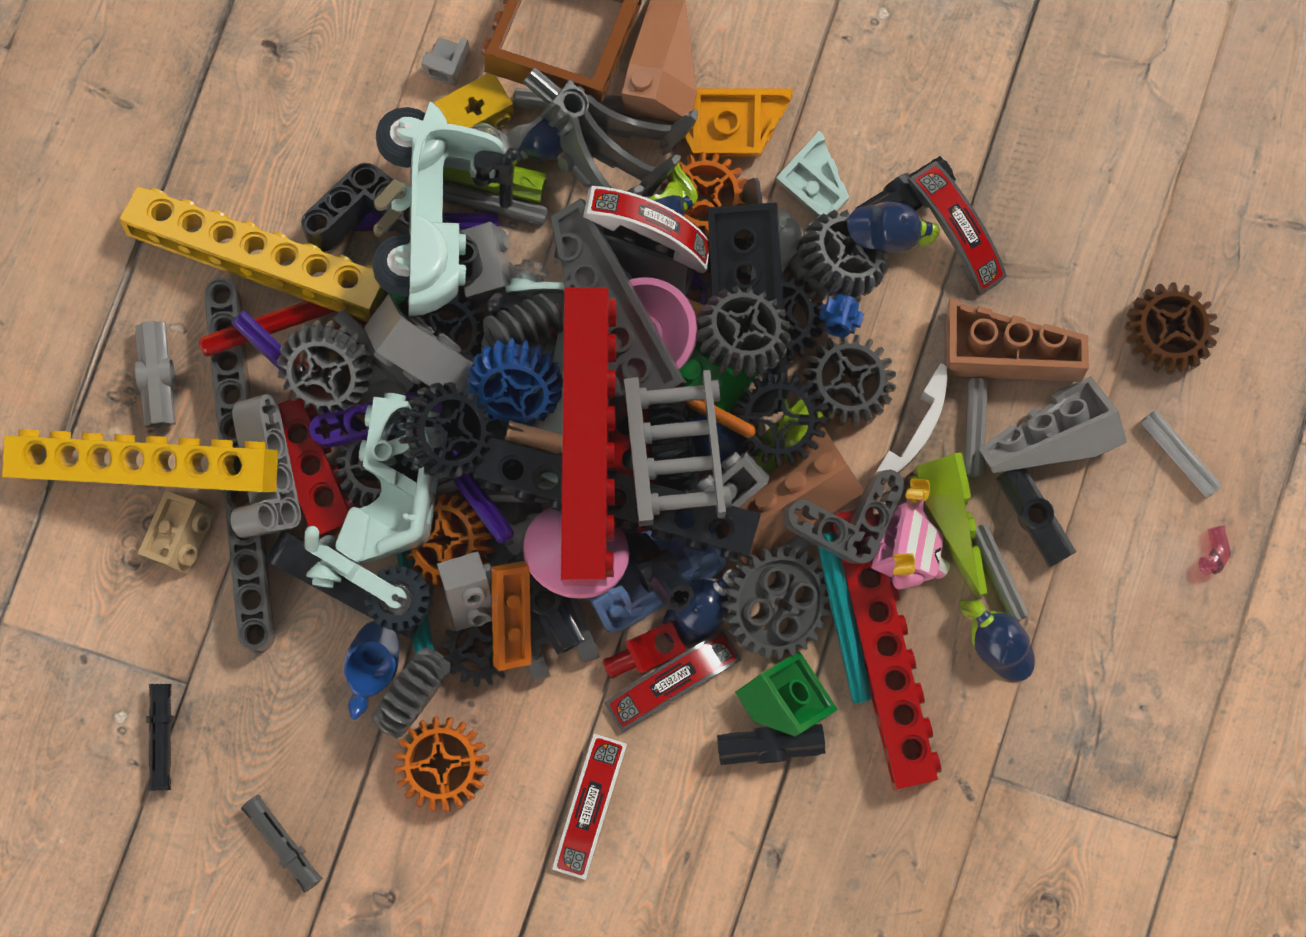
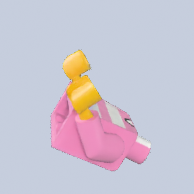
(911, 542)

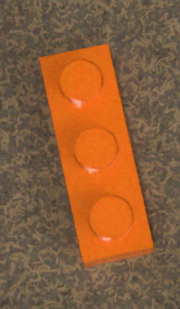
(511, 615)

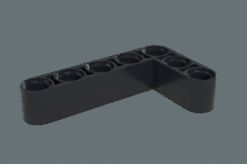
(359, 202)

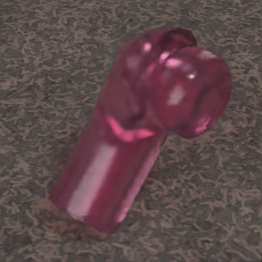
(1219, 554)

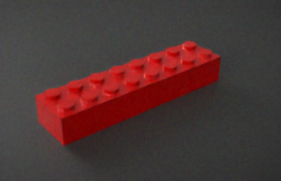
(586, 436)

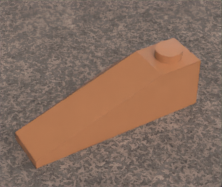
(661, 67)

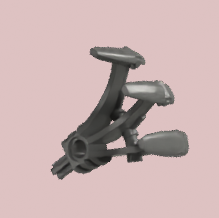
(586, 137)

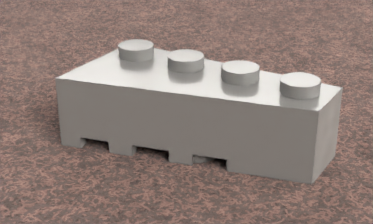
(415, 349)

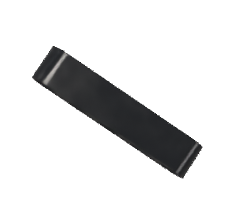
(292, 557)

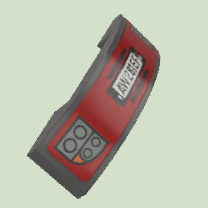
(961, 226)
(672, 680)

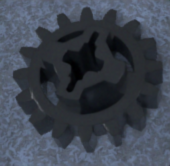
(463, 654)

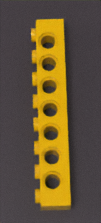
(142, 223)
(24, 460)

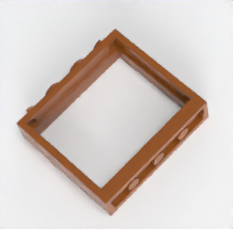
(517, 67)

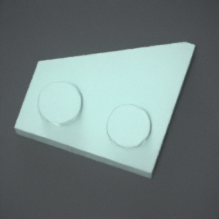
(814, 178)

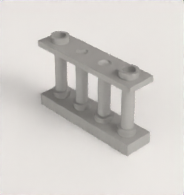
(647, 469)

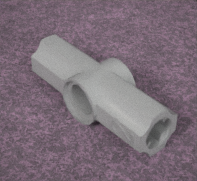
(155, 374)

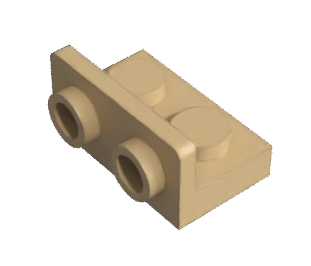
(176, 532)

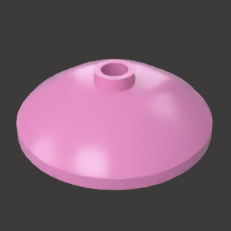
(671, 316)
(543, 556)

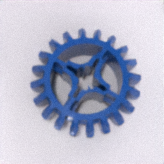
(521, 373)

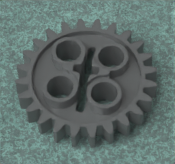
(752, 588)

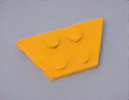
(736, 120)

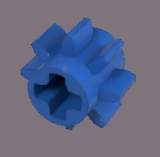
(841, 315)

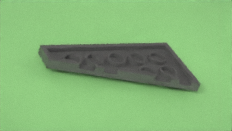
(592, 264)

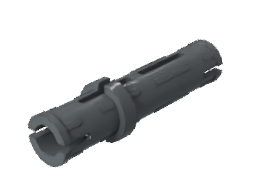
(289, 853)

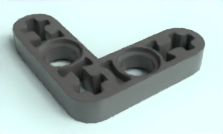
(849, 532)

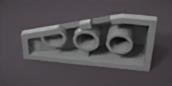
(1072, 427)

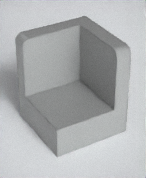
(446, 60)

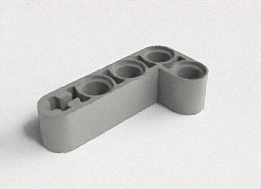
(268, 512)

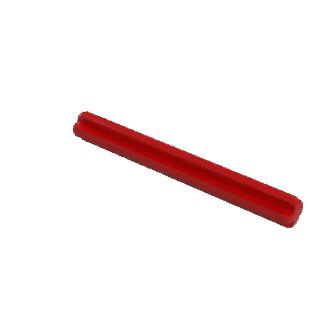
(271, 322)

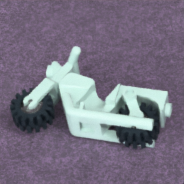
(388, 526)

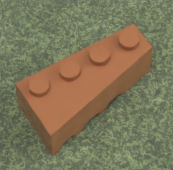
(1009, 347)
(819, 479)

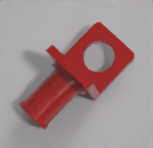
(643, 652)

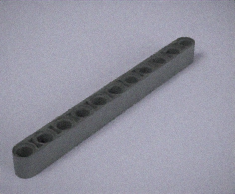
(255, 547)

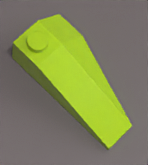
(948, 514)

